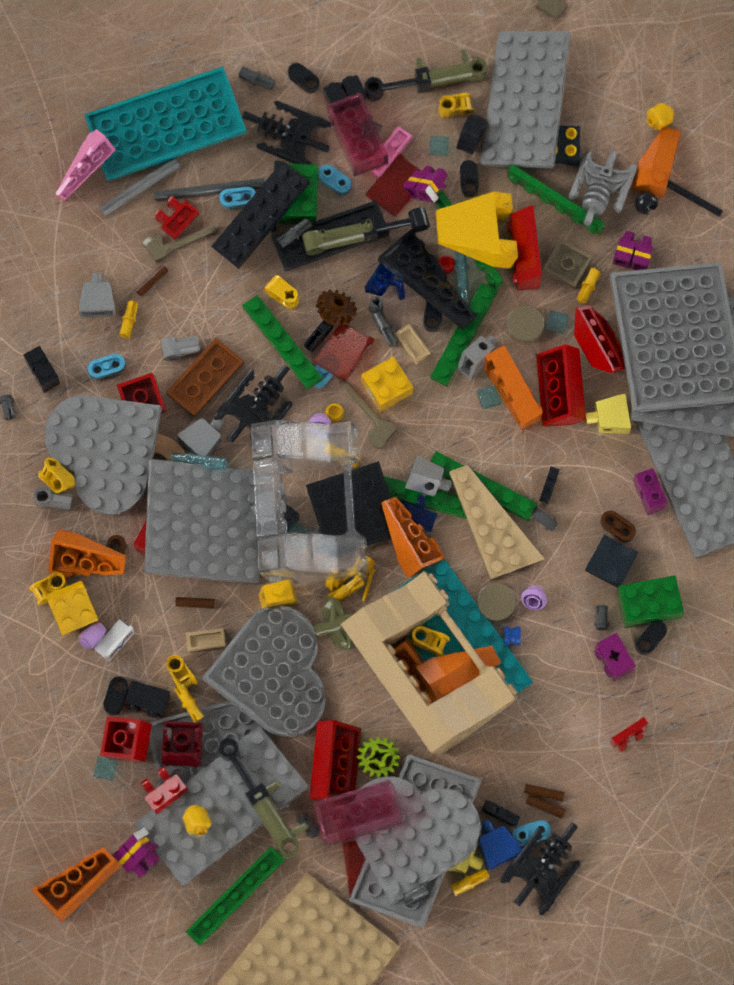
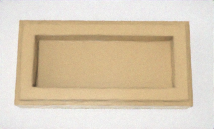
(412, 344)
(206, 640)

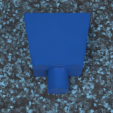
(497, 845)

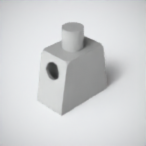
(96, 298)
(473, 357)
(201, 437)
(427, 477)

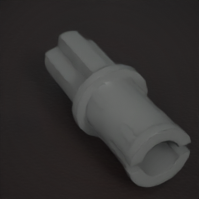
(256, 78)
(294, 233)
(385, 328)

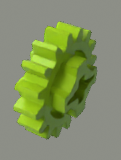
(369, 761)

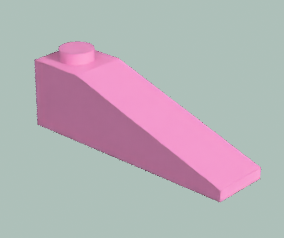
(89, 157)

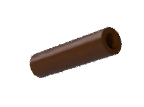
(151, 280)
(195, 602)
(544, 792)
(545, 806)

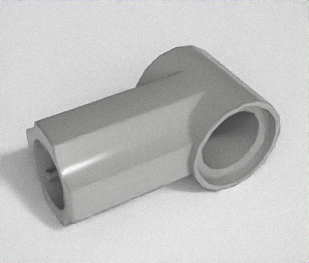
(175, 348)
(59, 501)

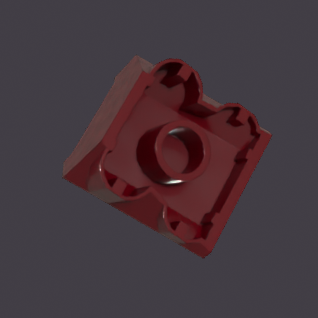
(182, 744)

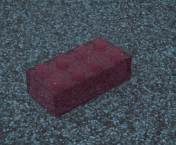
(357, 134)
(358, 812)

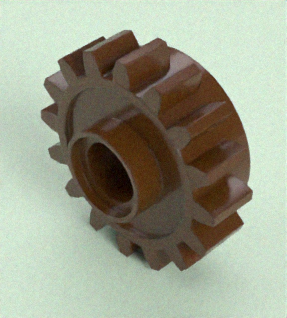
(336, 308)

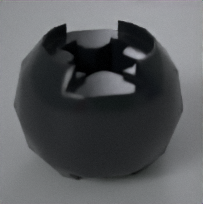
(646, 203)

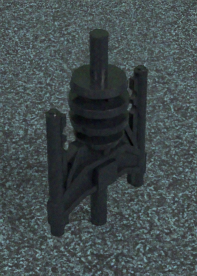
(294, 134)
(251, 408)
(539, 871)

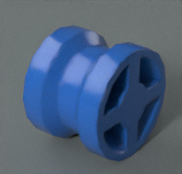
(512, 635)

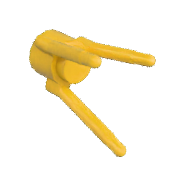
(370, 570)

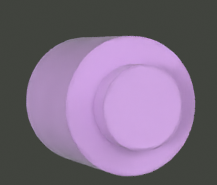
(92, 635)

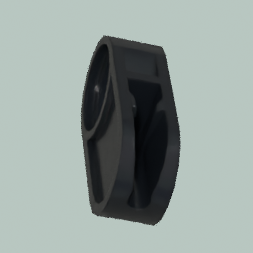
(300, 75)
(468, 175)
(432, 312)
(318, 336)
(549, 485)
(653, 634)
(114, 699)
(500, 813)

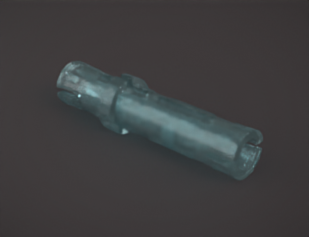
(462, 276)
(206, 461)

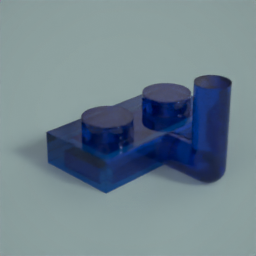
(381, 280)
(420, 515)

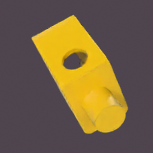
(278, 594)

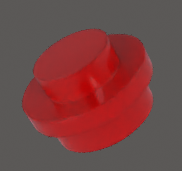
(447, 264)

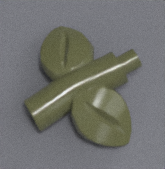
(334, 616)

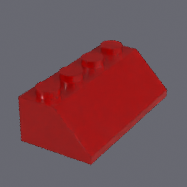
(527, 265)
(561, 386)
(334, 759)

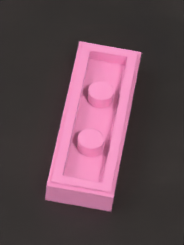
(394, 145)

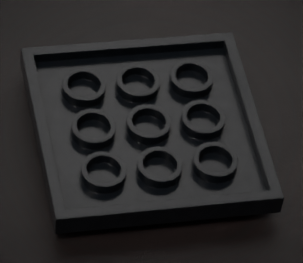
(368, 493)

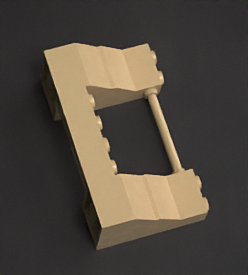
(392, 619)

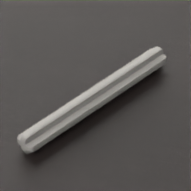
(140, 186)

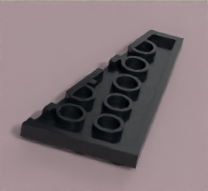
(424, 275)

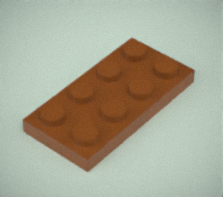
(205, 377)

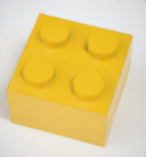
(386, 384)
(71, 607)

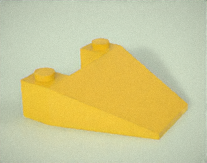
(473, 229)

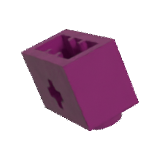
(650, 491)
(614, 646)

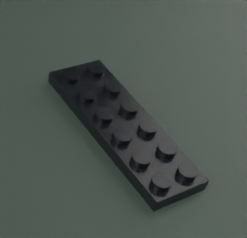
(260, 214)
(295, 255)

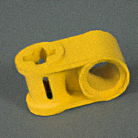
(459, 104)
(280, 290)
(56, 476)
(46, 587)
(430, 641)
(182, 674)

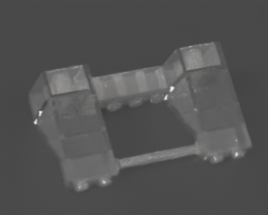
(297, 447)

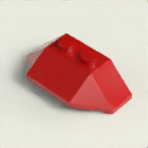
(598, 340)

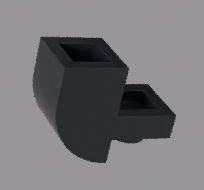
(471, 133)

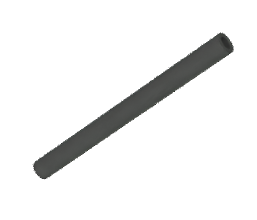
(206, 189)

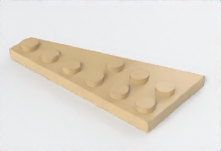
(495, 533)

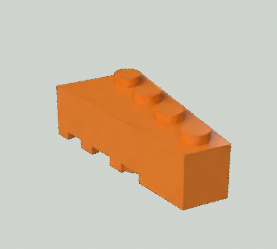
(512, 387)
(76, 883)

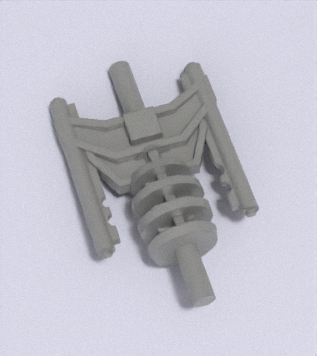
(601, 182)

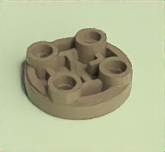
(525, 324)
(496, 602)

